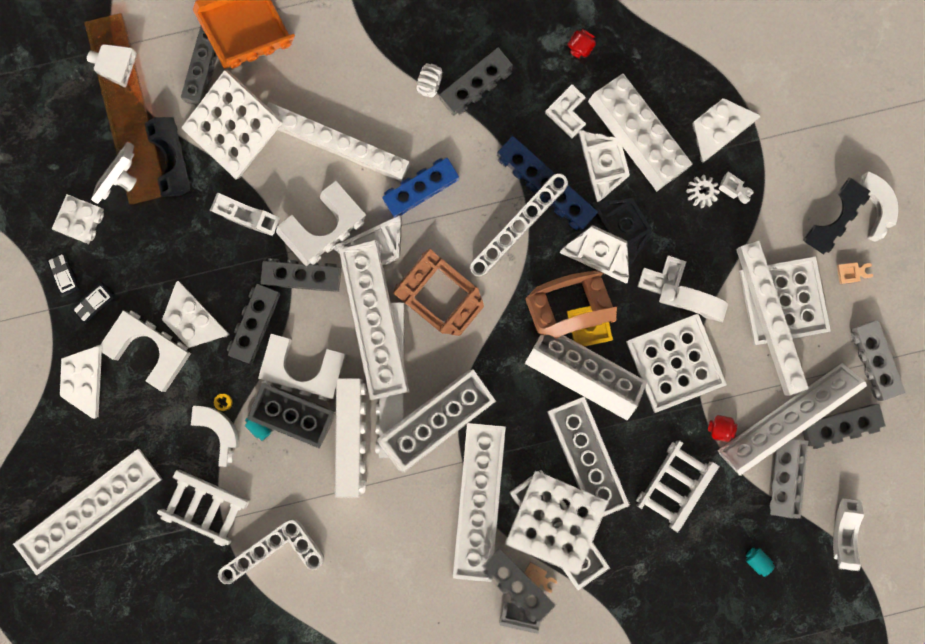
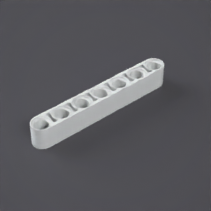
(510, 229)

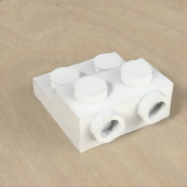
(78, 219)

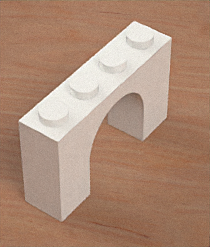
(310, 247)
(171, 355)
(275, 370)

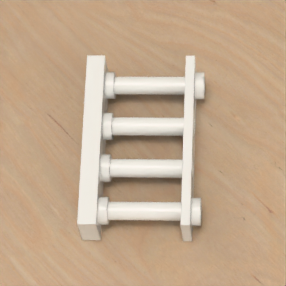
(696, 486)
(201, 488)

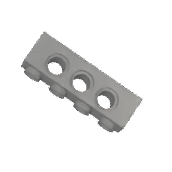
(880, 349)
(794, 487)

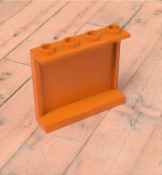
(242, 29)

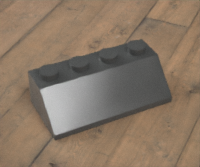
(291, 415)

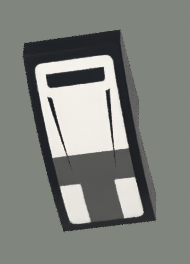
(62, 274)
(93, 303)

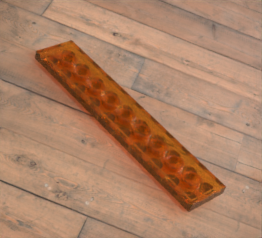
(127, 111)

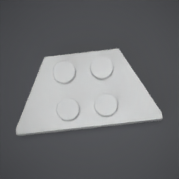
(720, 126)
(604, 162)
(385, 234)
(600, 251)
(190, 319)
(82, 380)

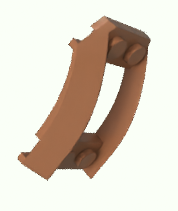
(419, 276)
(597, 296)

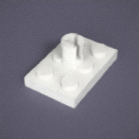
(116, 174)

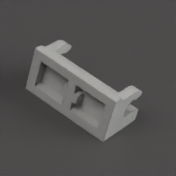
(515, 618)

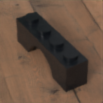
(163, 133)
(852, 196)

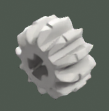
(429, 80)
(702, 184)

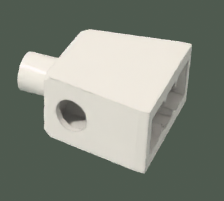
(113, 63)

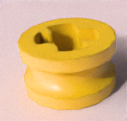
(217, 404)

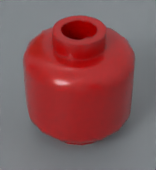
(581, 43)
(723, 428)

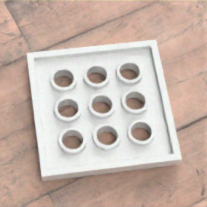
(219, 125)
(811, 286)
(695, 387)
(581, 542)

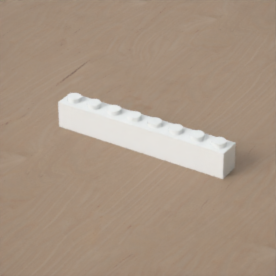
(341, 144)
(772, 318)
(392, 407)

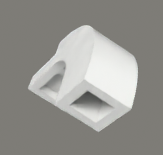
(885, 204)
(244, 215)
(695, 301)
(222, 426)
(846, 534)

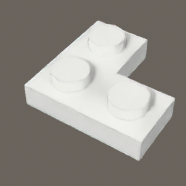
(562, 111)
(670, 275)

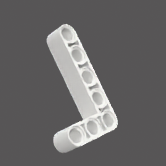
(270, 547)

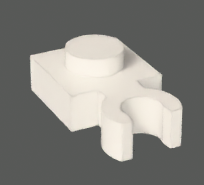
(733, 187)

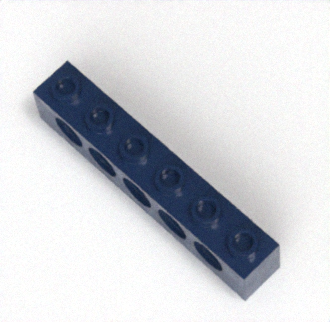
(515, 148)

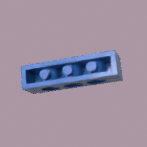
(440, 166)

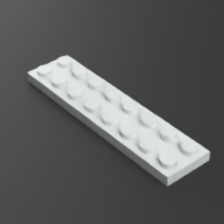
(374, 320)
(791, 418)
(478, 500)
(87, 511)

